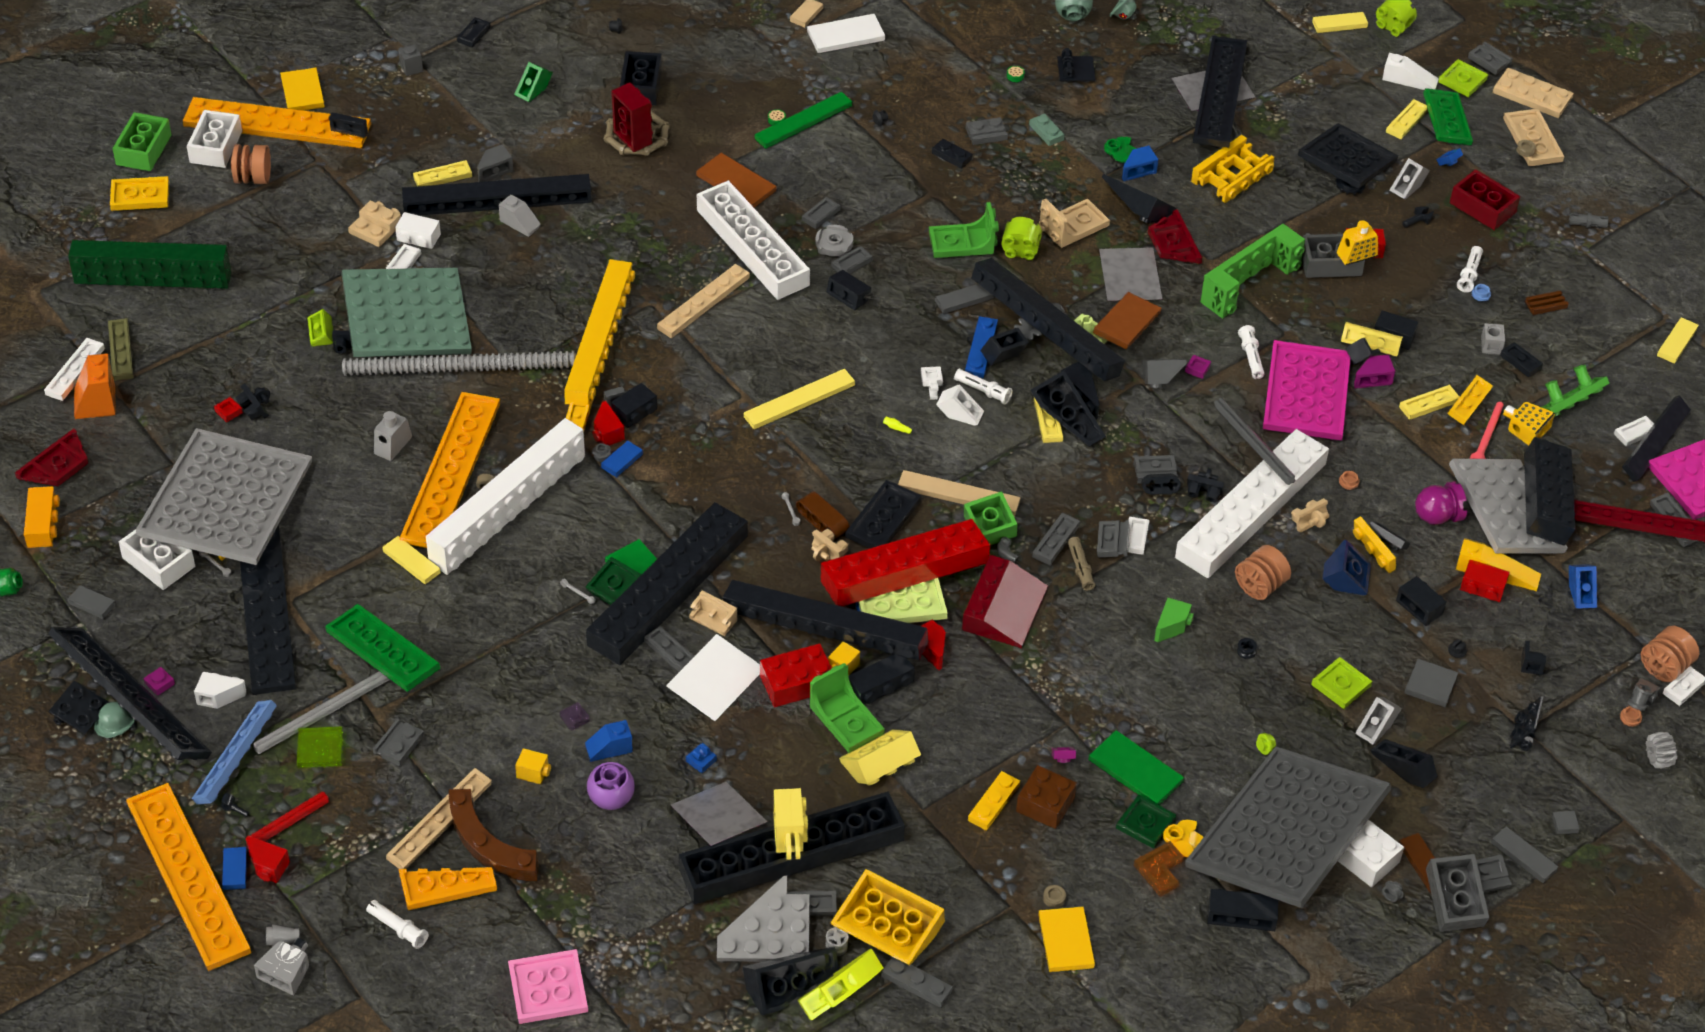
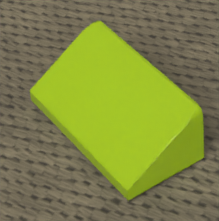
(320, 328)

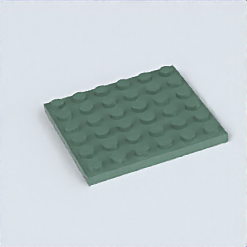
(405, 312)

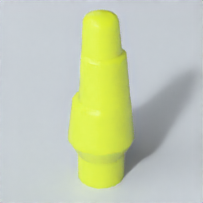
(896, 425)

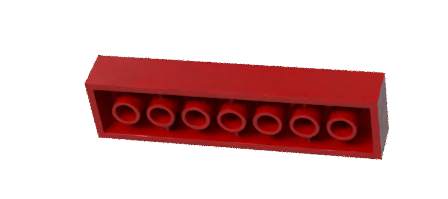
(904, 562)

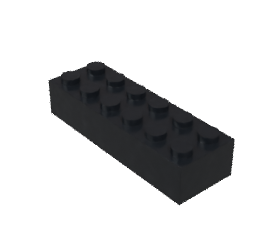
(1549, 491)

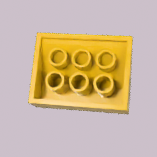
(889, 917)

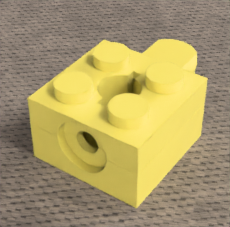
(790, 821)

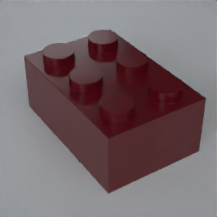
(632, 117)
(1484, 199)

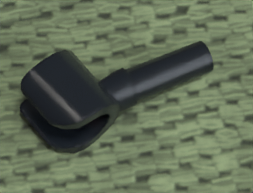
(228, 804)

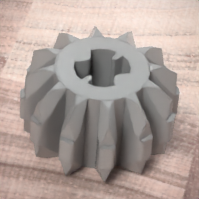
(1661, 750)

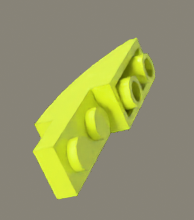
(841, 985)

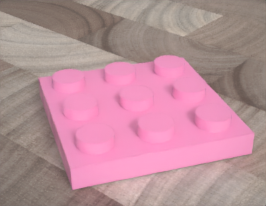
(548, 986)

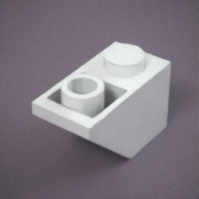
(218, 690)

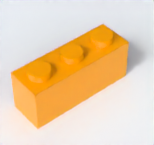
(41, 517)

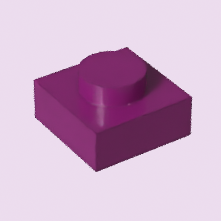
(1198, 366)
(159, 681)
(1063, 754)

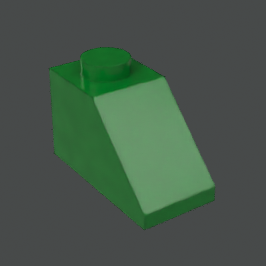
(533, 81)

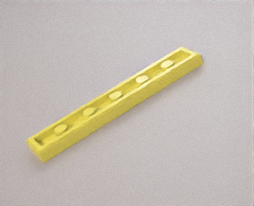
(799, 399)

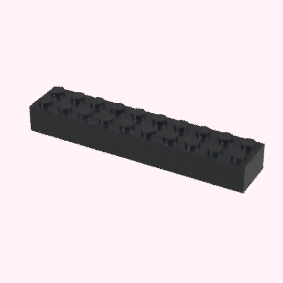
(666, 583)
(753, 856)

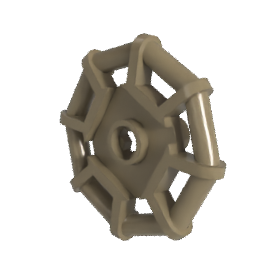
(657, 142)

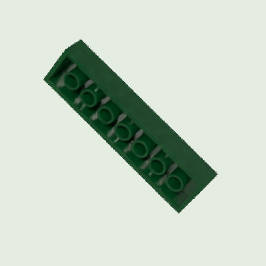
(149, 264)

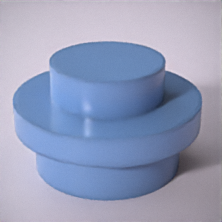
(1481, 292)

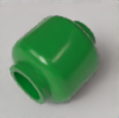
(10, 582)

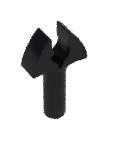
(1420, 215)

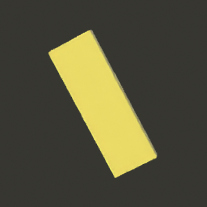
(1340, 22)
(1407, 119)
(443, 174)
(1376, 339)
(1677, 340)
(1429, 402)
(1049, 427)
(411, 560)

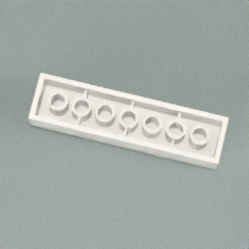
(753, 240)

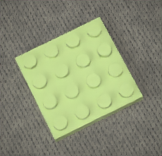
(909, 604)

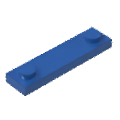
(976, 360)

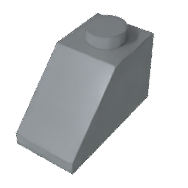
(1409, 179)
(518, 216)
(1378, 720)

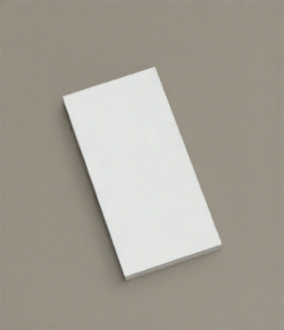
(846, 33)

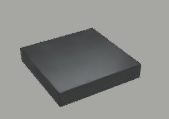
(1431, 683)

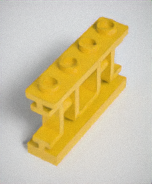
(1224, 159)

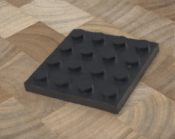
(1348, 155)

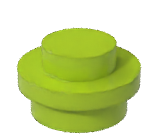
(1265, 743)

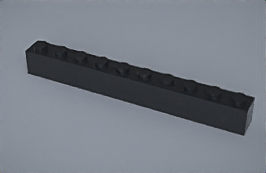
(489, 194)
(1048, 319)
(827, 620)

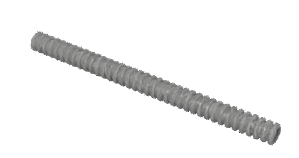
(457, 363)

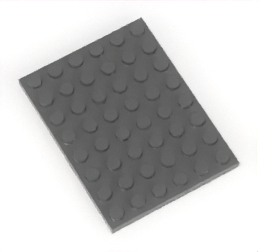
(1288, 826)

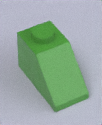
(1173, 619)

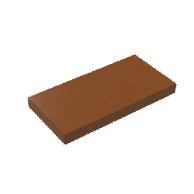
(749, 184)
(1127, 320)

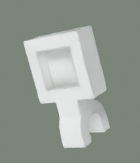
(933, 378)

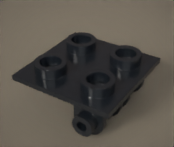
(1075, 67)
(78, 707)
(1526, 725)

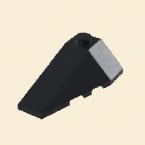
(1139, 202)
(1065, 405)
(781, 980)

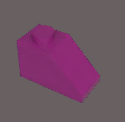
(1375, 372)

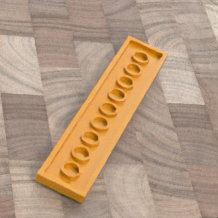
(276, 122)
(451, 466)
(188, 877)

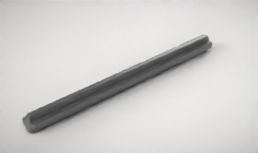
(1255, 441)

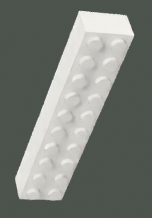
(505, 496)
(1250, 505)

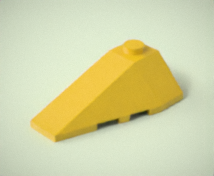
(1519, 574)

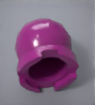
(1439, 503)

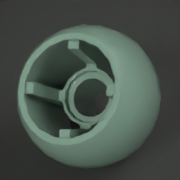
(1073, 9)

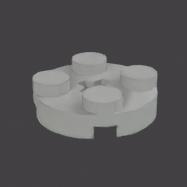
(825, 242)

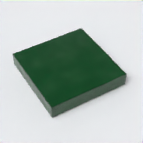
(612, 580)
(1145, 821)

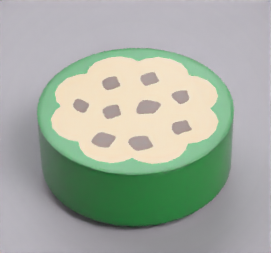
(1015, 73)
(776, 116)

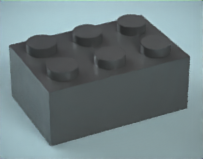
(1322, 260)
(1457, 892)

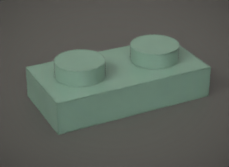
(1046, 129)

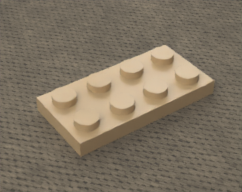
(1533, 92)
(1532, 126)

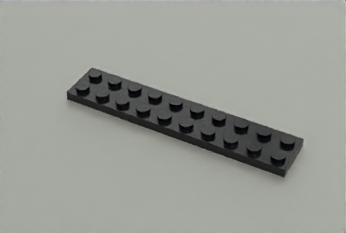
(1220, 92)
(268, 621)
(130, 693)

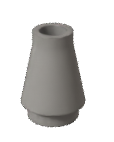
(279, 933)

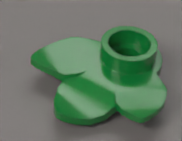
(1119, 148)

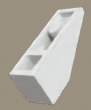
(1406, 72)

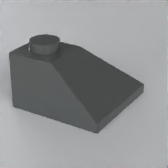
(1161, 370)

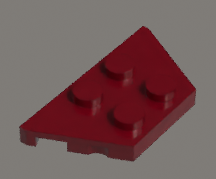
(1174, 239)
(56, 462)

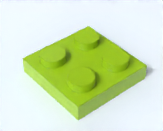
(1463, 78)
(1341, 682)

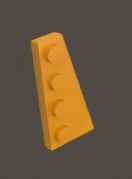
(435, 887)

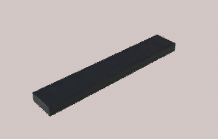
(1656, 438)

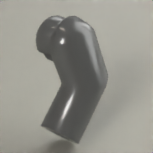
(1004, 550)

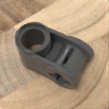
(1643, 694)

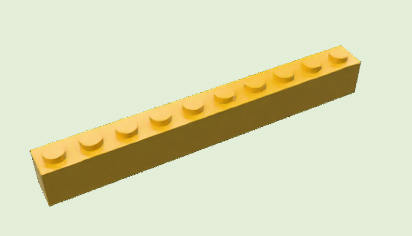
(599, 333)

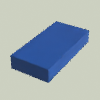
(622, 458)
(234, 868)

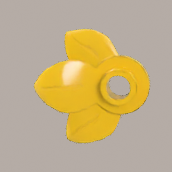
(1186, 837)

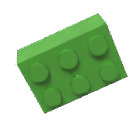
(142, 141)

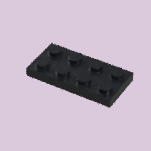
(883, 515)

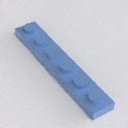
(234, 752)

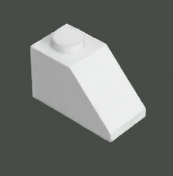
(960, 406)

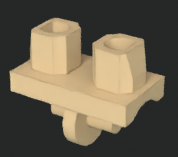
(1313, 514)
(825, 547)

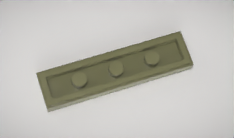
(120, 349)

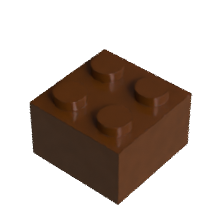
(1046, 797)

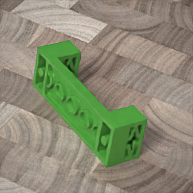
(1221, 285)

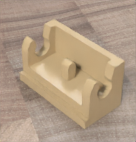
(713, 613)

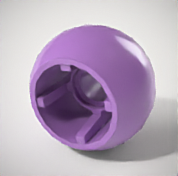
(610, 786)

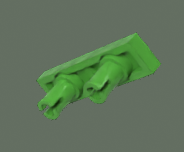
(1586, 387)

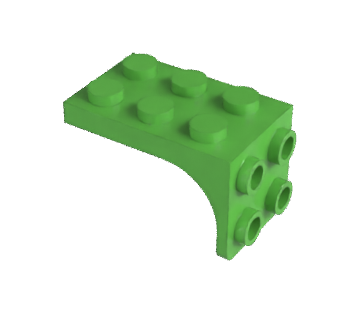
(966, 239)
(842, 710)

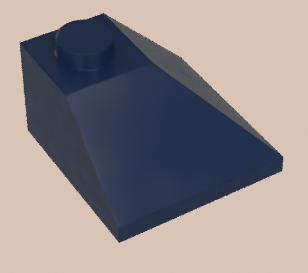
(1347, 570)

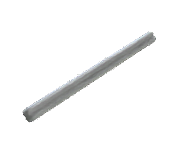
(319, 712)

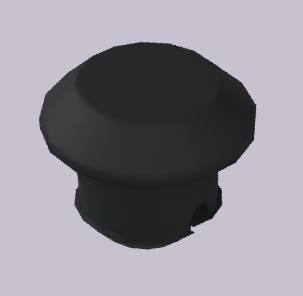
(616, 25)
(879, 117)
(1457, 648)

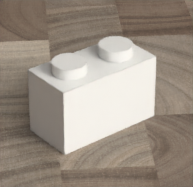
(418, 230)

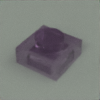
(574, 716)

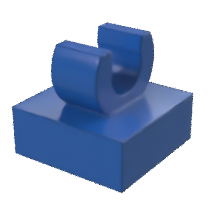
(701, 758)

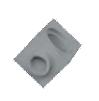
(1492, 338)

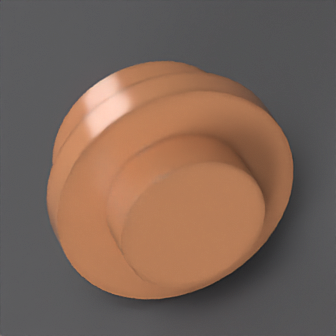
(1349, 480)
(1631, 716)

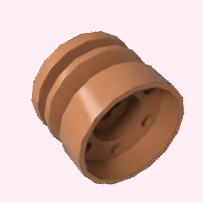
(248, 164)
(1263, 572)
(1670, 653)

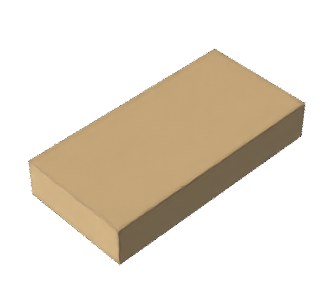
(806, 12)

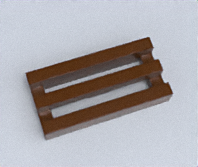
(1545, 302)

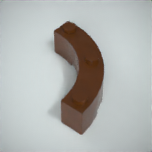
(484, 847)

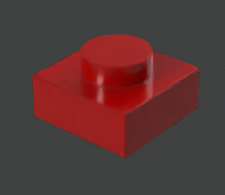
(228, 409)

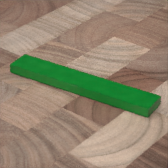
(803, 120)

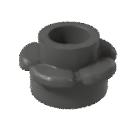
(601, 452)
(1393, 891)

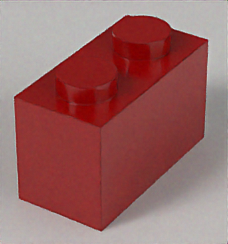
(1484, 580)

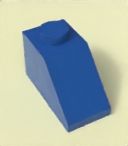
(1140, 163)
(1583, 585)
(610, 741)

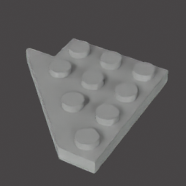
(769, 928)

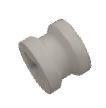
(838, 936)

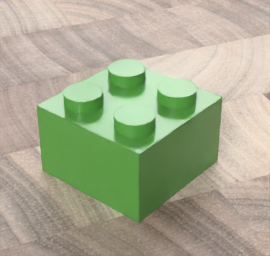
(992, 517)

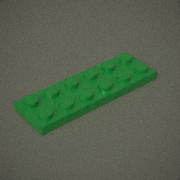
(382, 647)

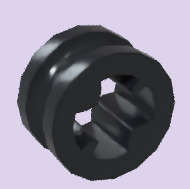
(1243, 644)

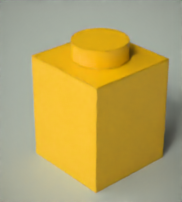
(845, 654)
(532, 766)

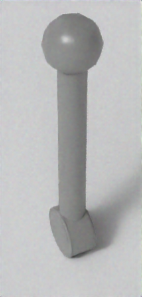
(795, 521)
(226, 571)
(591, 600)

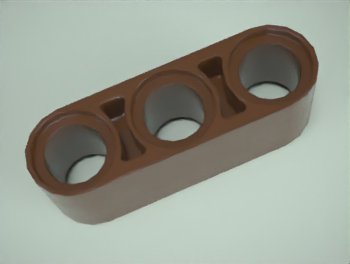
(822, 514)

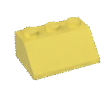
(881, 756)

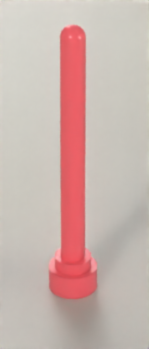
(1488, 432)

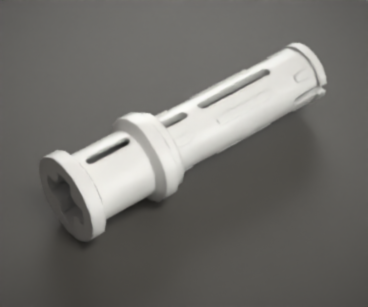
(1475, 255)
(1250, 345)
(989, 388)
(404, 928)

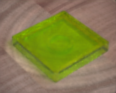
(319, 747)

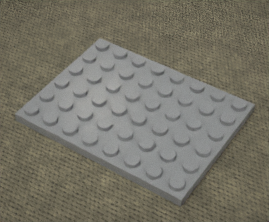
(224, 496)

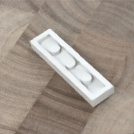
(69, 373)

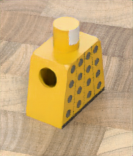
(1358, 244)
(1529, 421)

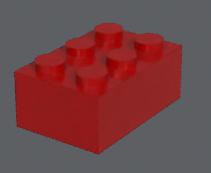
(789, 674)

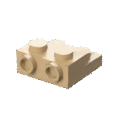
(375, 223)

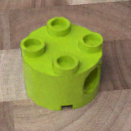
(1395, 16)
(1021, 238)

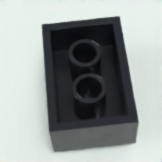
(643, 72)

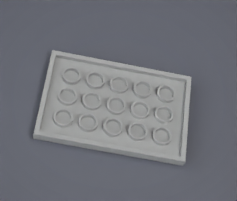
(1498, 501)

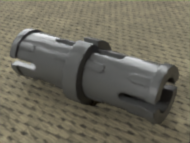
(1588, 220)

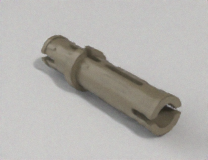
(1082, 570)

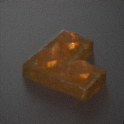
(1156, 865)

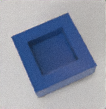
(1450, 157)

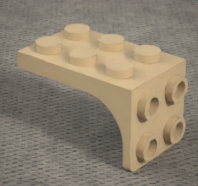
(1071, 223)

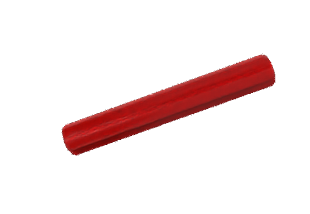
(291, 817)

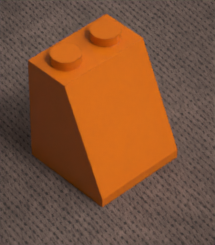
(95, 389)

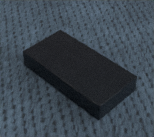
(473, 32)

